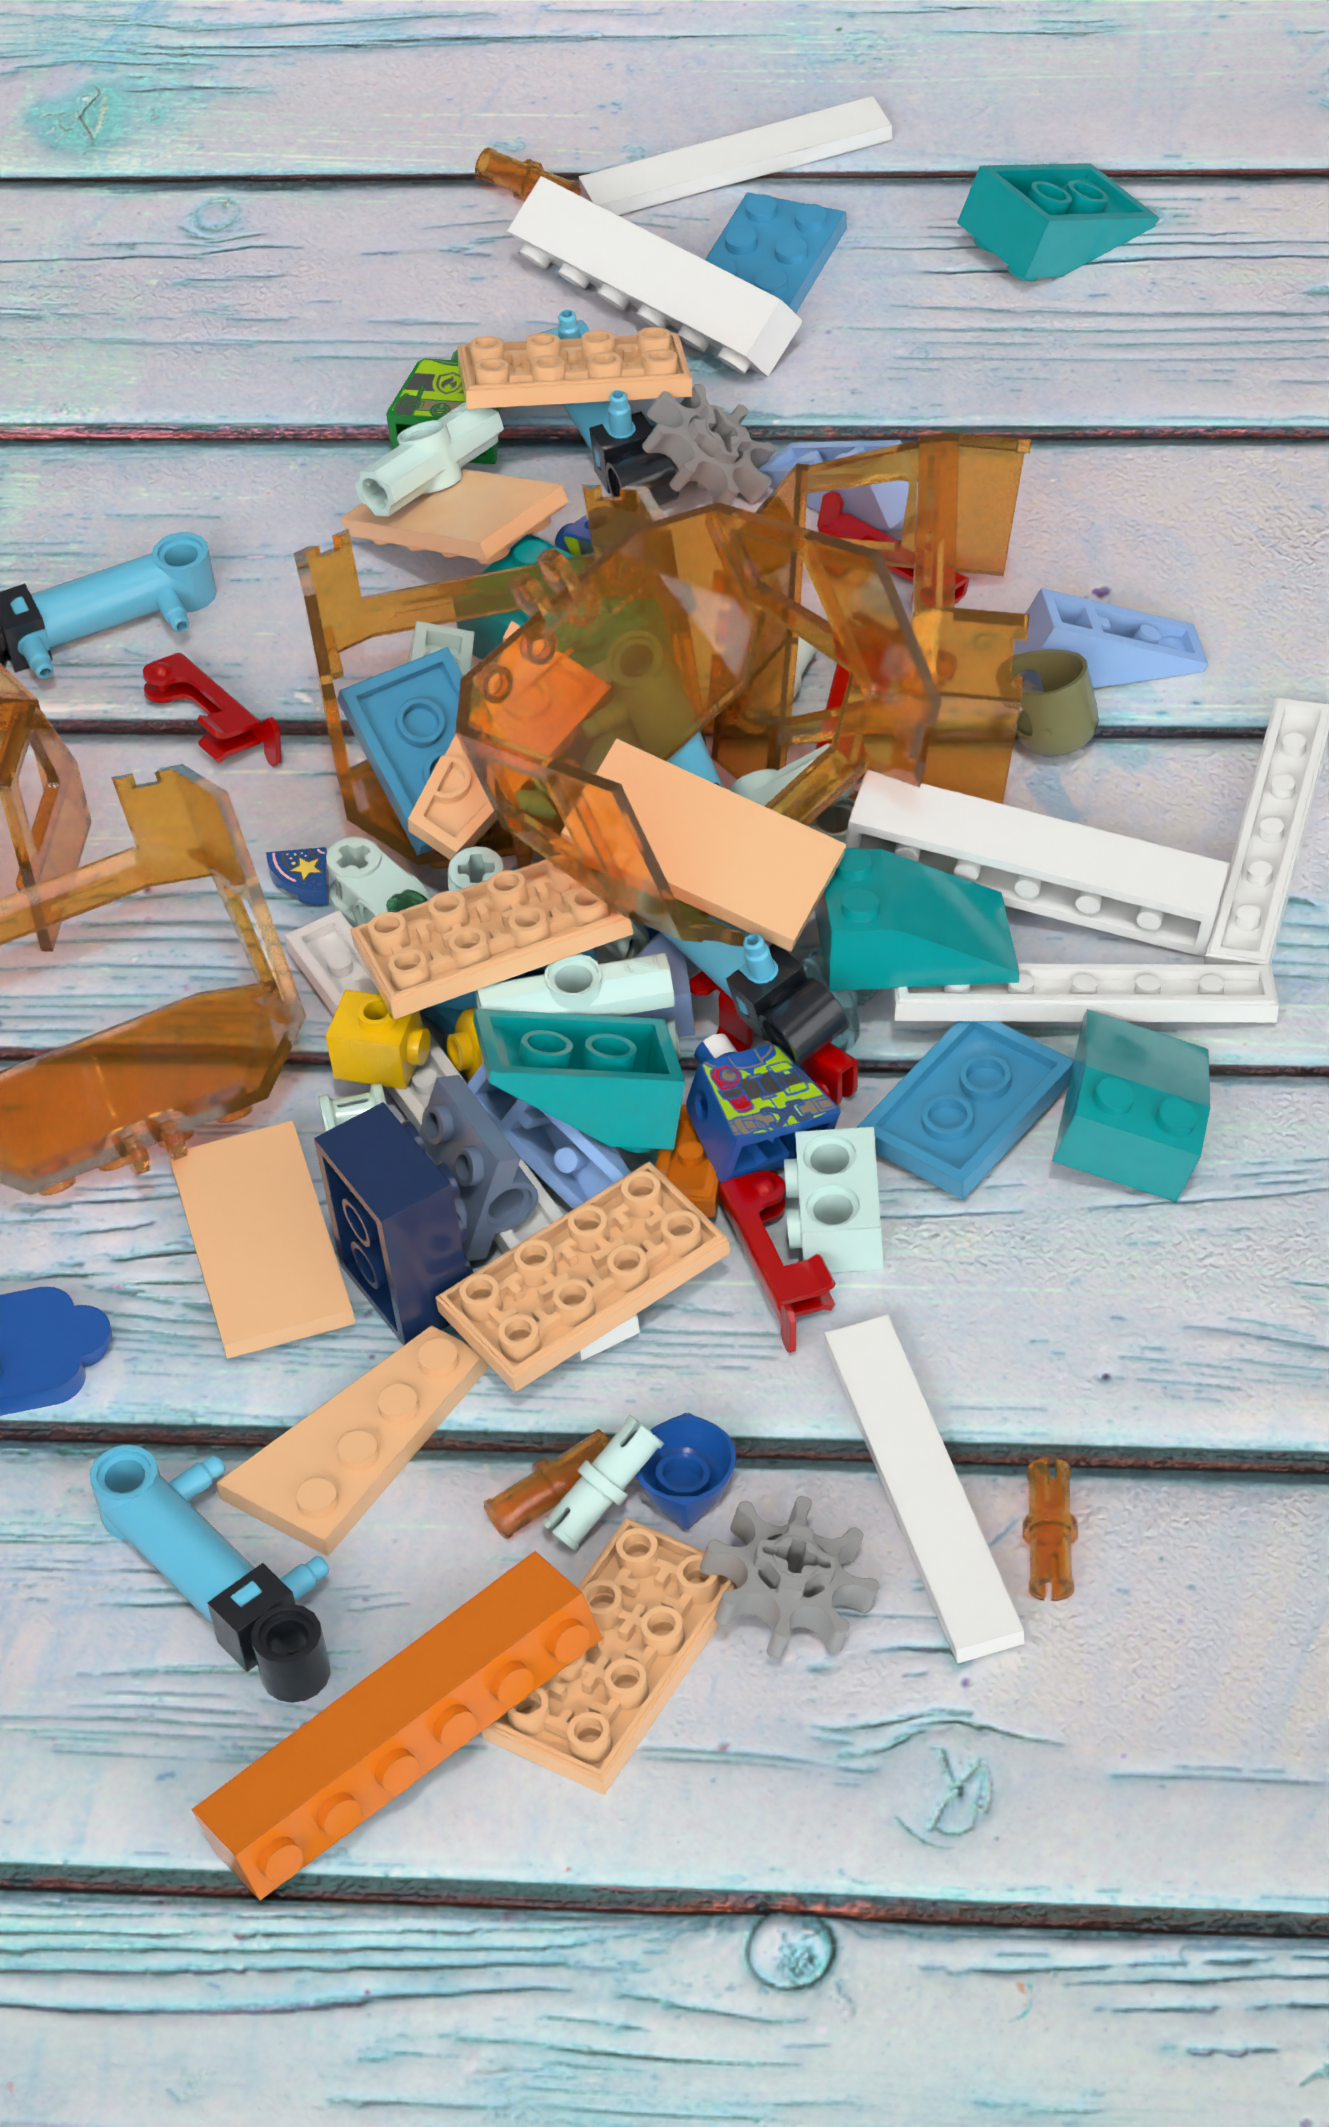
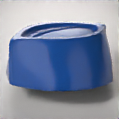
(689, 1468)

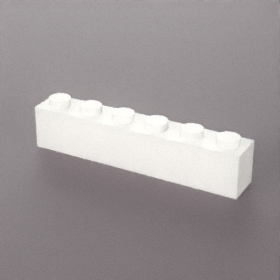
(655, 277)
(1046, 862)

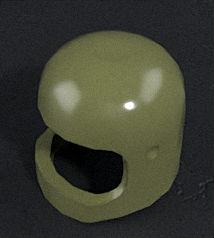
(1066, 710)

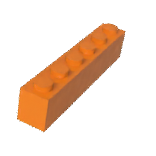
(397, 1724)

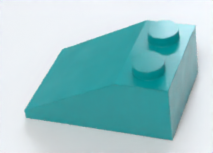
(1050, 216)
(910, 926)
(590, 1071)
(1134, 1106)

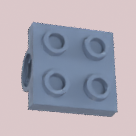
(485, 1165)

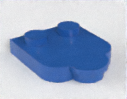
(46, 1347)

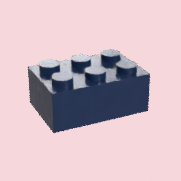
(393, 1218)

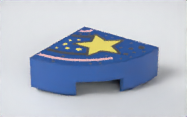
(301, 873)

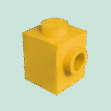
(373, 1046)

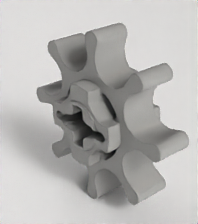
(708, 447)
(789, 1576)

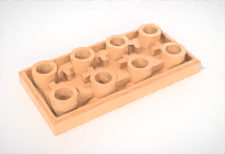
(572, 370)
(468, 519)
(724, 848)
(482, 936)
(261, 1240)
(582, 1276)
(653, 1625)

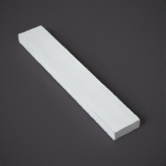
(738, 157)
(1271, 835)
(1114, 990)
(924, 1490)

